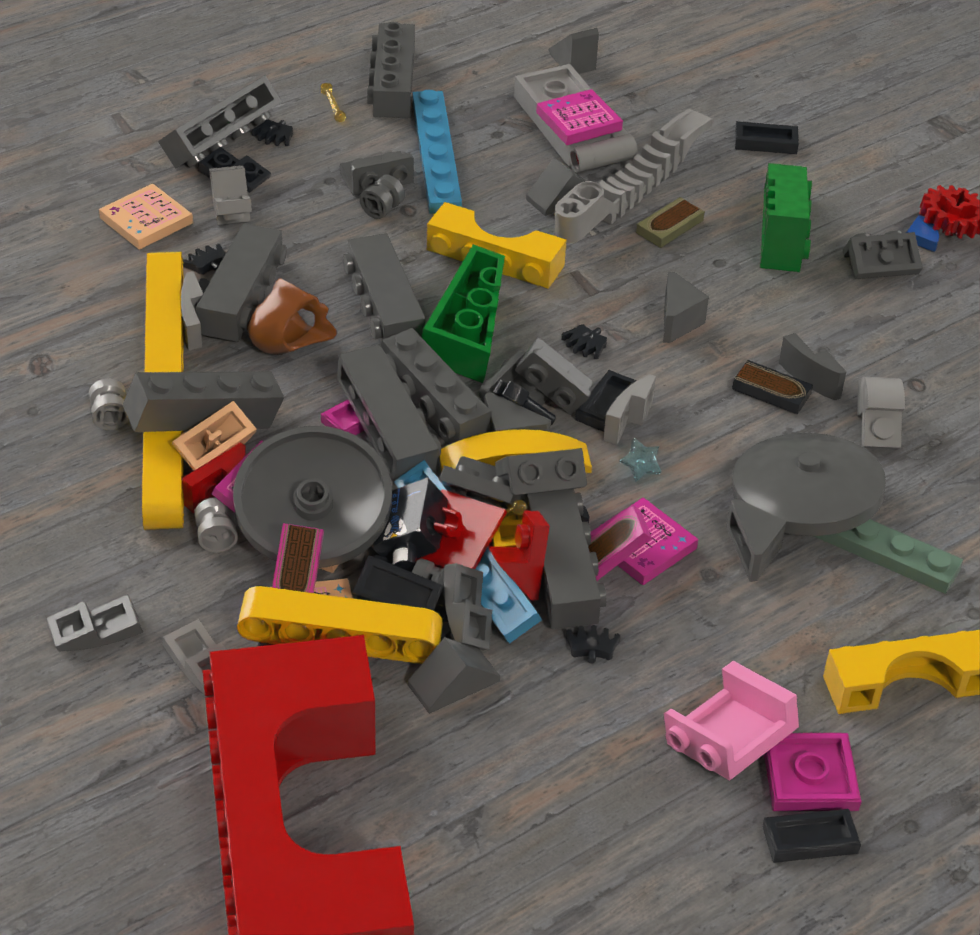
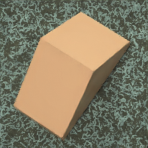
(214, 436)

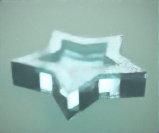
(641, 460)

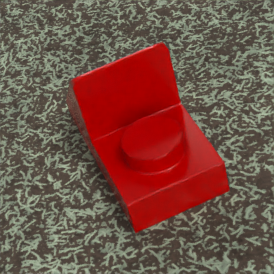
(202, 481)
(526, 560)

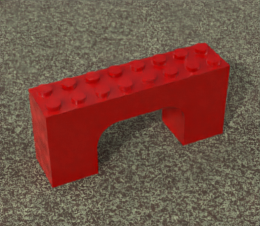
(271, 716)

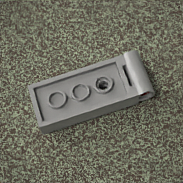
(581, 156)

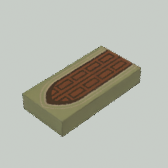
(670, 222)

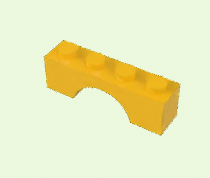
(529, 258)
(862, 672)

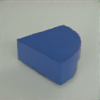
(924, 233)

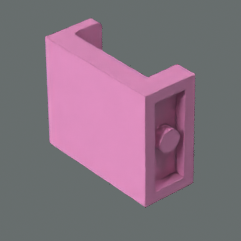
(734, 723)

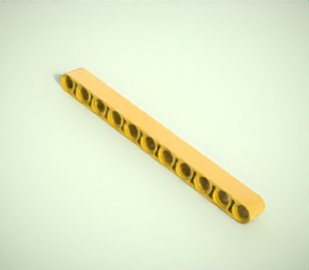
(163, 353)

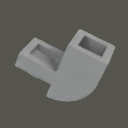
(230, 195)
(881, 409)

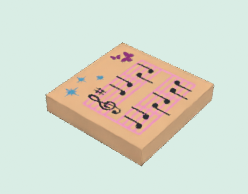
(146, 216)

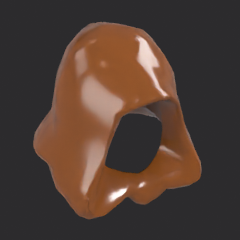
(279, 327)

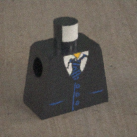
(411, 524)

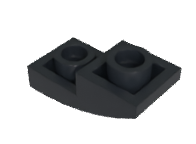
(220, 158)

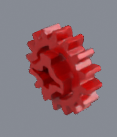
(952, 211)

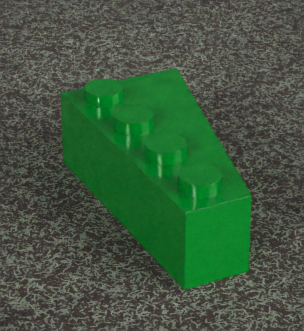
(786, 218)
(466, 314)

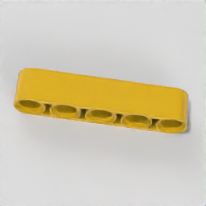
(299, 616)

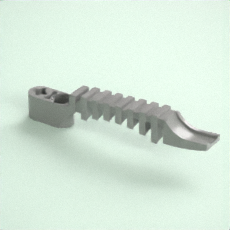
(603, 201)

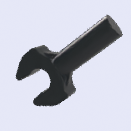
(521, 397)

